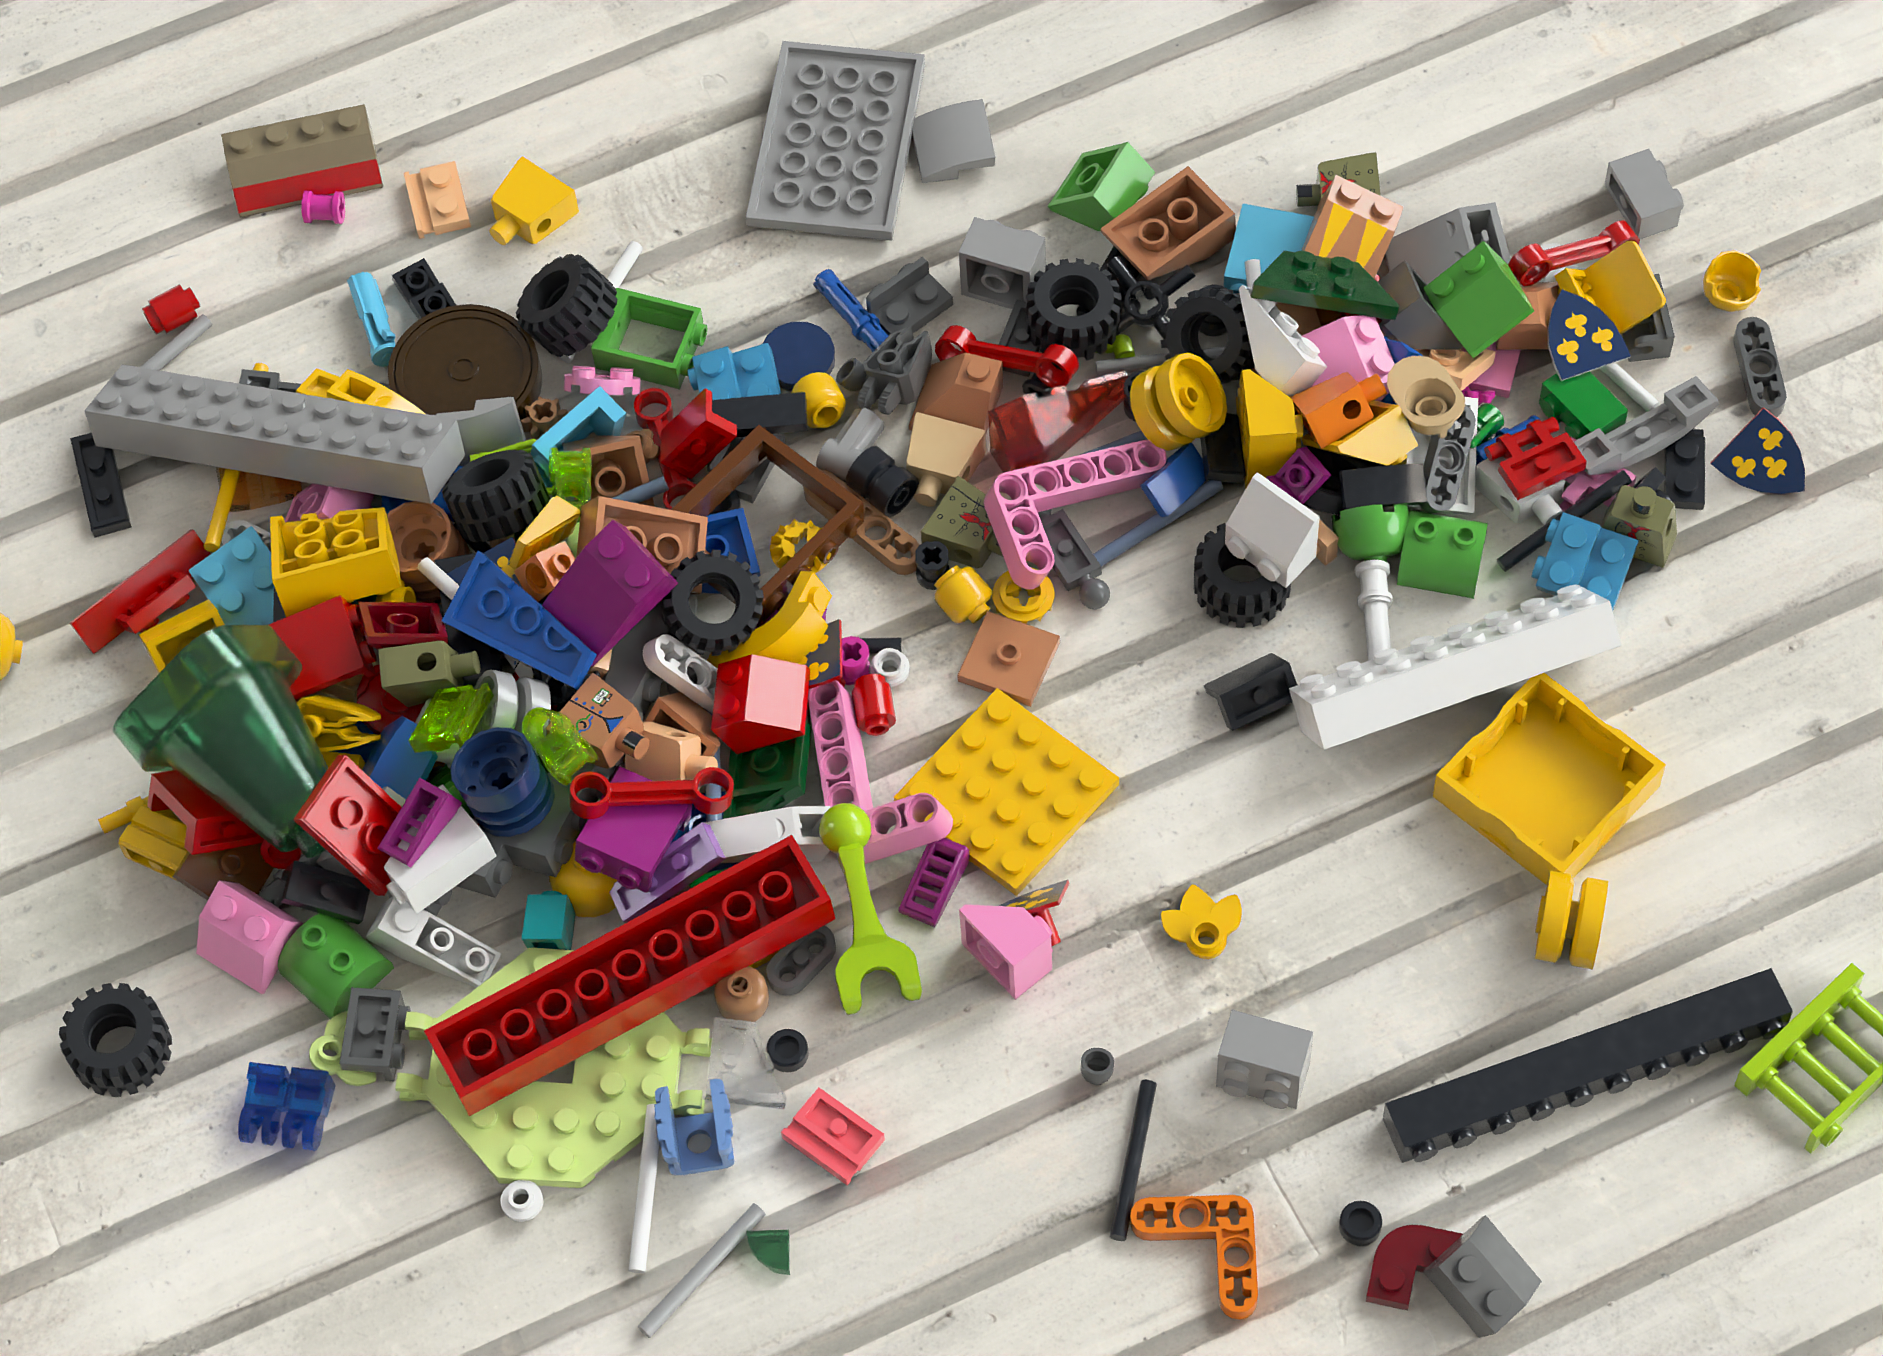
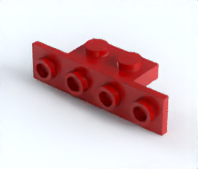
(143, 595)

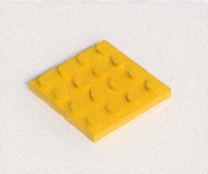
(1012, 789)

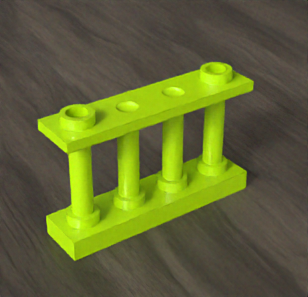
(1790, 1046)

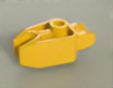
(333, 721)

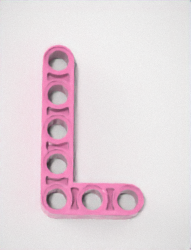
(1061, 491)
(854, 783)

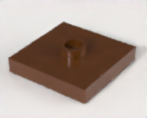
(234, 865)

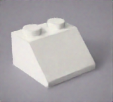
(1272, 531)

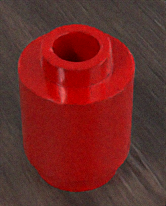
(171, 309)
(873, 704)

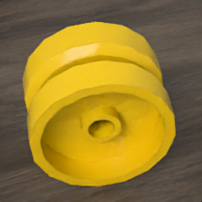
(1178, 401)
(1573, 920)

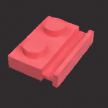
(833, 1136)

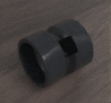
(880, 480)

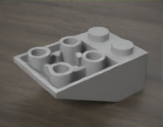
(1446, 239)

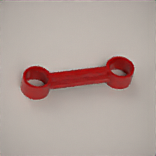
(1534, 263)
(1012, 357)
(677, 483)
(651, 793)

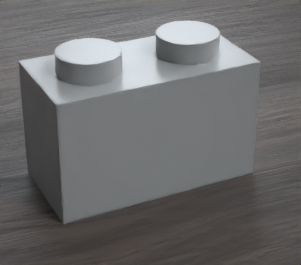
(1644, 193)

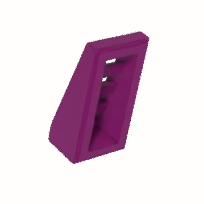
(416, 805)
(947, 850)

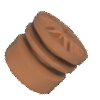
(423, 532)

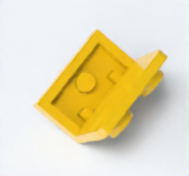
(1617, 285)

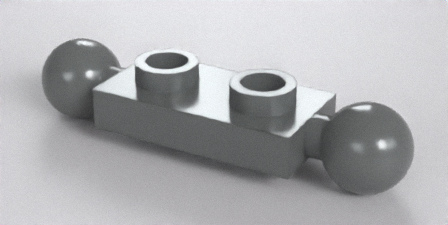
(1074, 560)

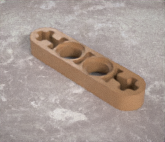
(881, 548)

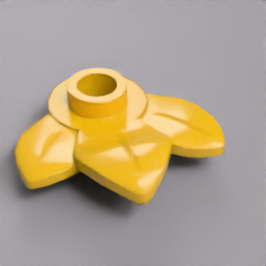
(1203, 918)

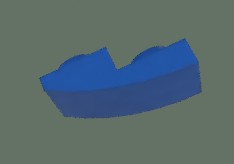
(1175, 480)

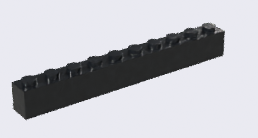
(1586, 1066)

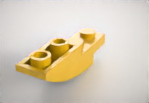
(354, 388)

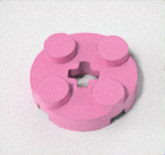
(611, 383)

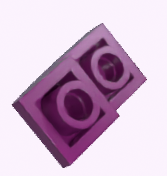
(1301, 475)

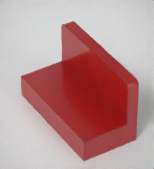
(695, 436)

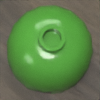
(1371, 531)

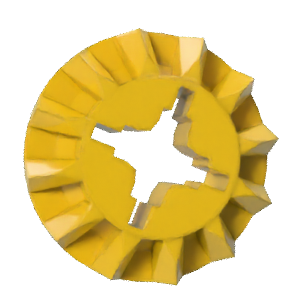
(783, 547)
(1038, 604)

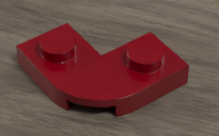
(1397, 1259)

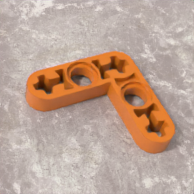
(1224, 1232)

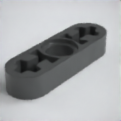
(1765, 353)
(1459, 447)

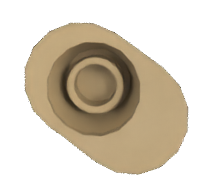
(1425, 395)

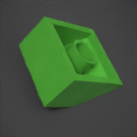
(1102, 185)
(1479, 298)

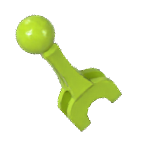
(846, 831)

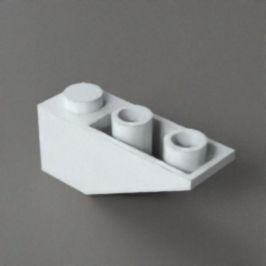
(1277, 347)
(751, 833)
(431, 943)

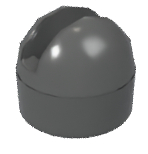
(851, 375)
(1097, 1065)

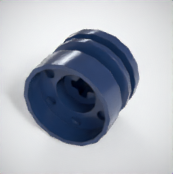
(502, 782)

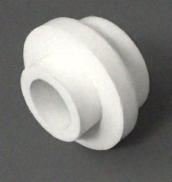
(891, 657)
(524, 1211)

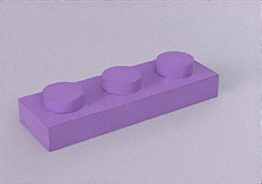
(680, 866)

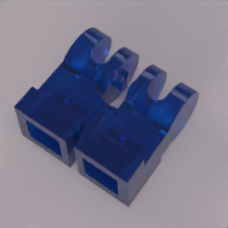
(274, 1090)

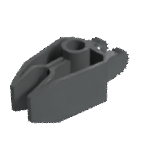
(896, 371)

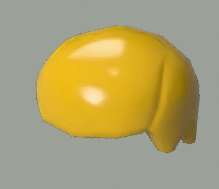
(1732, 281)

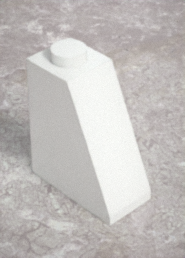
(447, 861)

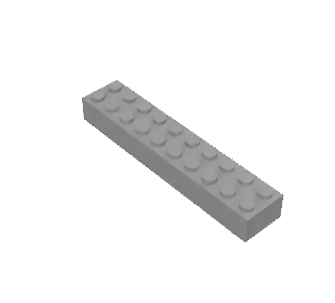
(276, 433)

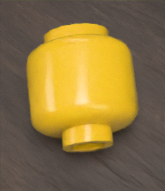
(823, 397)
(962, 594)

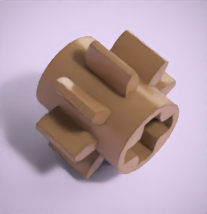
(542, 416)

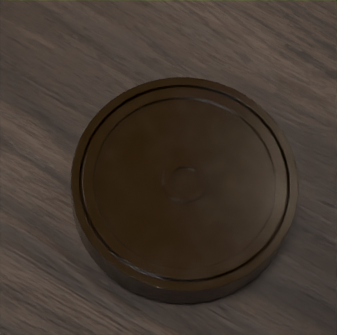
(463, 358)

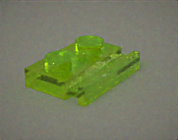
(450, 718)

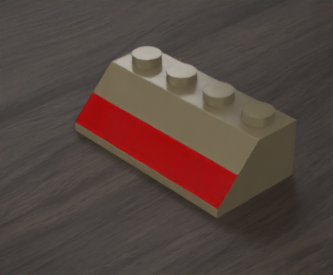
(311, 153)

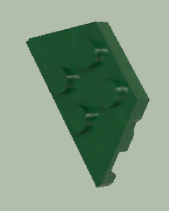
(1324, 284)
(768, 776)

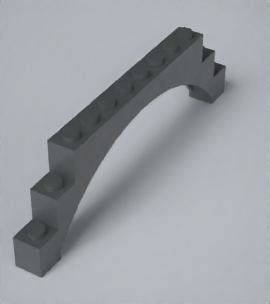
(551, 841)

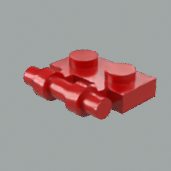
(1539, 466)

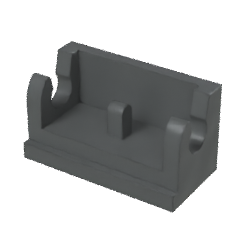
(1652, 336)

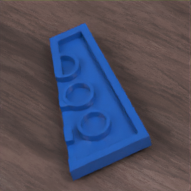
(512, 621)

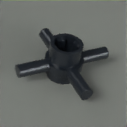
(1137, 289)

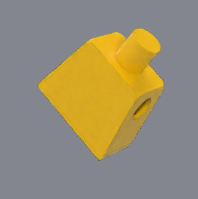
(530, 204)

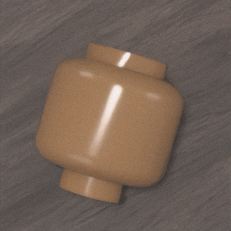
(742, 995)

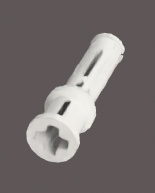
(1375, 602)

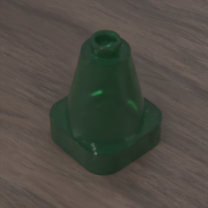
(232, 730)

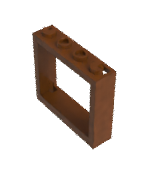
(738, 466)

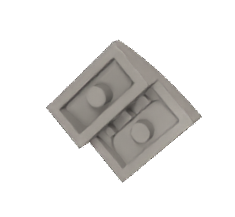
(952, 141)
(488, 426)

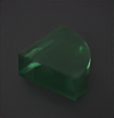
(771, 1249)

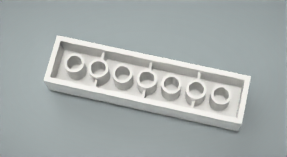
(1454, 666)

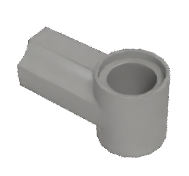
(853, 439)

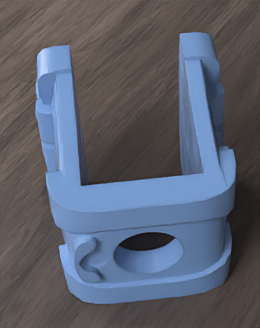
(675, 1133)

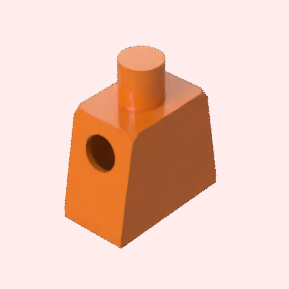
(1337, 406)

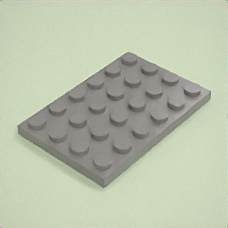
(836, 140)

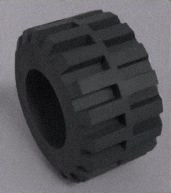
(1073, 285)
(566, 305)
(1185, 324)
(495, 495)
(727, 573)
(1229, 598)
(99, 1015)

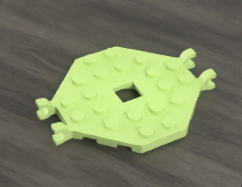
(563, 1129)

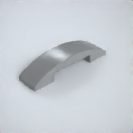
(1649, 433)

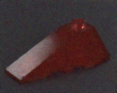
(1045, 428)

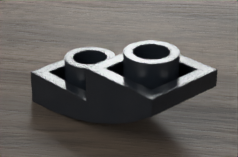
(422, 289)
(1383, 486)

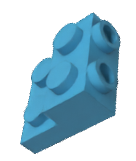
(735, 374)
(1584, 556)

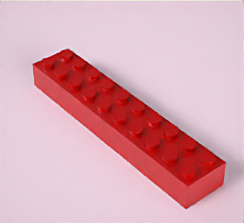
(630, 975)

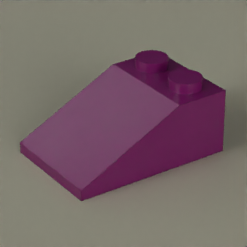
(608, 589)

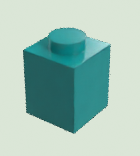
(548, 921)

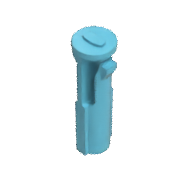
(374, 317)

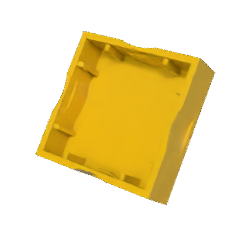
(1548, 780)

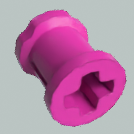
(323, 207)
(854, 659)

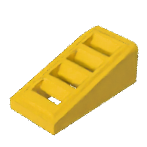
(547, 530)

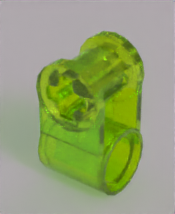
(571, 475)
(563, 748)

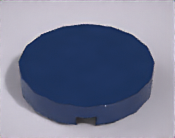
(799, 351)

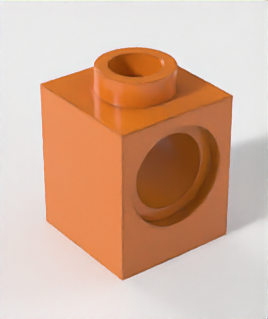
(544, 570)

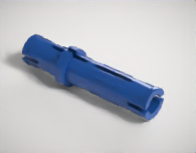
(864, 324)

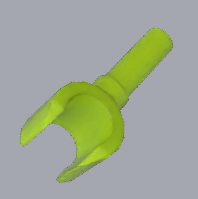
(1121, 347)

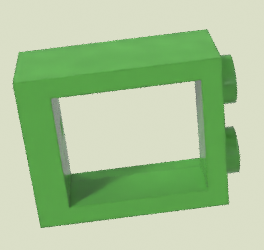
(656, 312)

